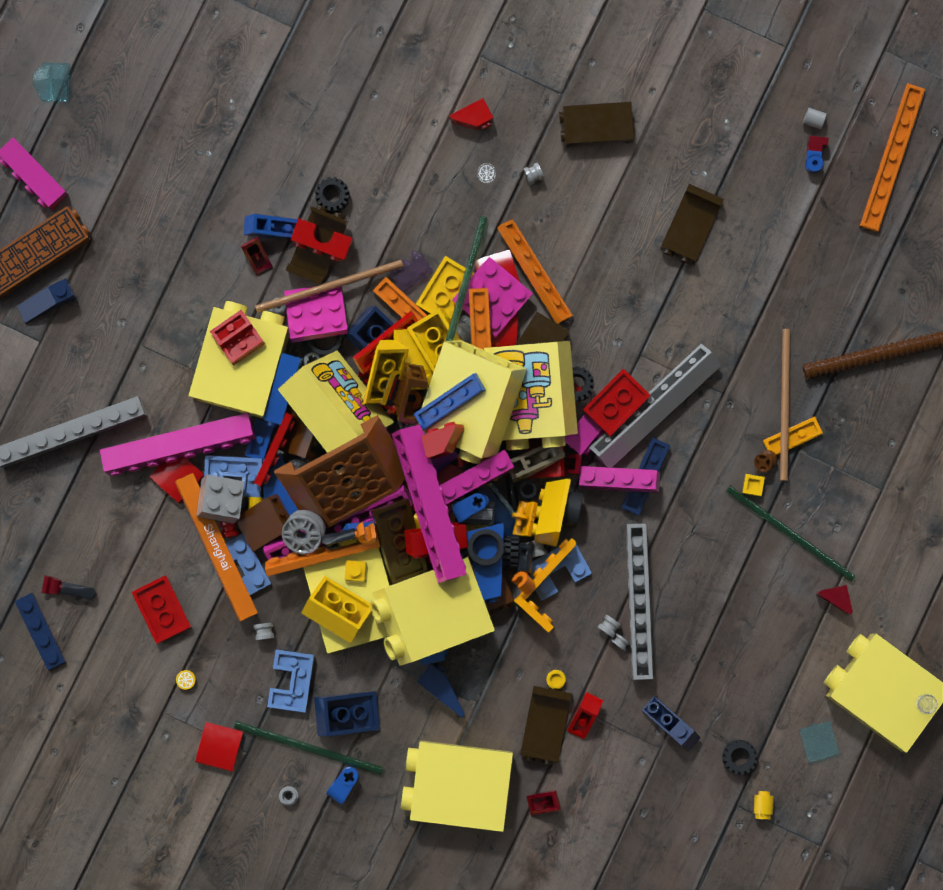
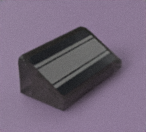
(483, 517)

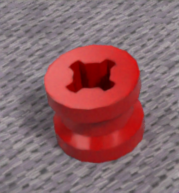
(228, 529)

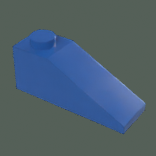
(269, 226)

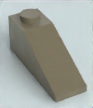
(534, 461)

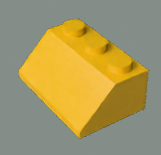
(431, 334)
(389, 356)
(551, 512)
(337, 609)

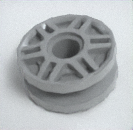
(296, 539)

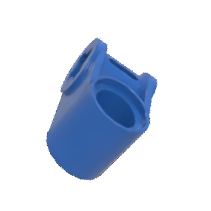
(467, 508)
(341, 787)

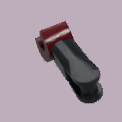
(53, 587)

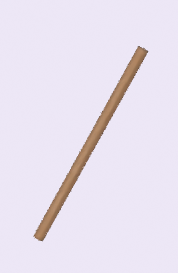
(329, 286)
(785, 405)

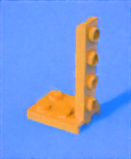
(539, 575)

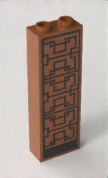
(41, 249)

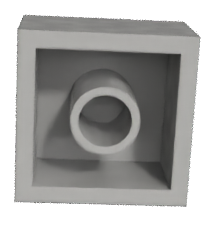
(220, 498)

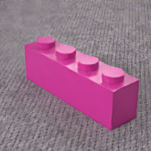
(32, 173)
(587, 432)
(476, 477)
(619, 479)

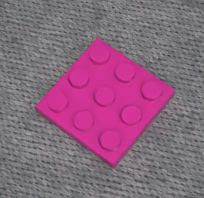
(504, 293)
(316, 315)

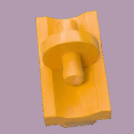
(524, 518)

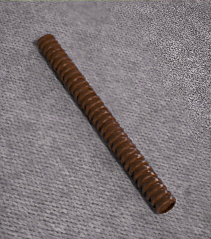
(873, 355)

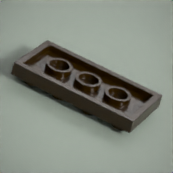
(390, 526)

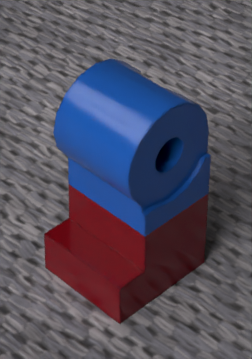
(814, 152)

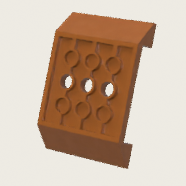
(369, 462)

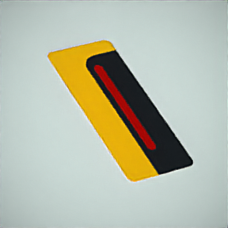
(391, 389)

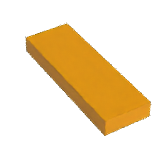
(797, 435)

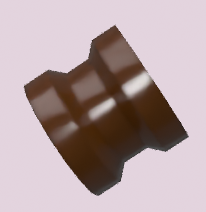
(761, 463)

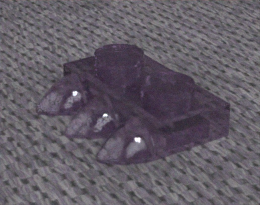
(411, 271)

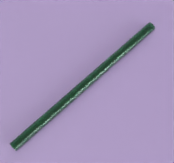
(466, 279)
(790, 533)
(308, 747)

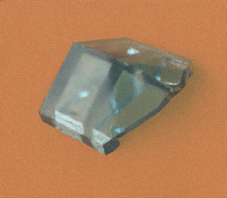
(52, 81)

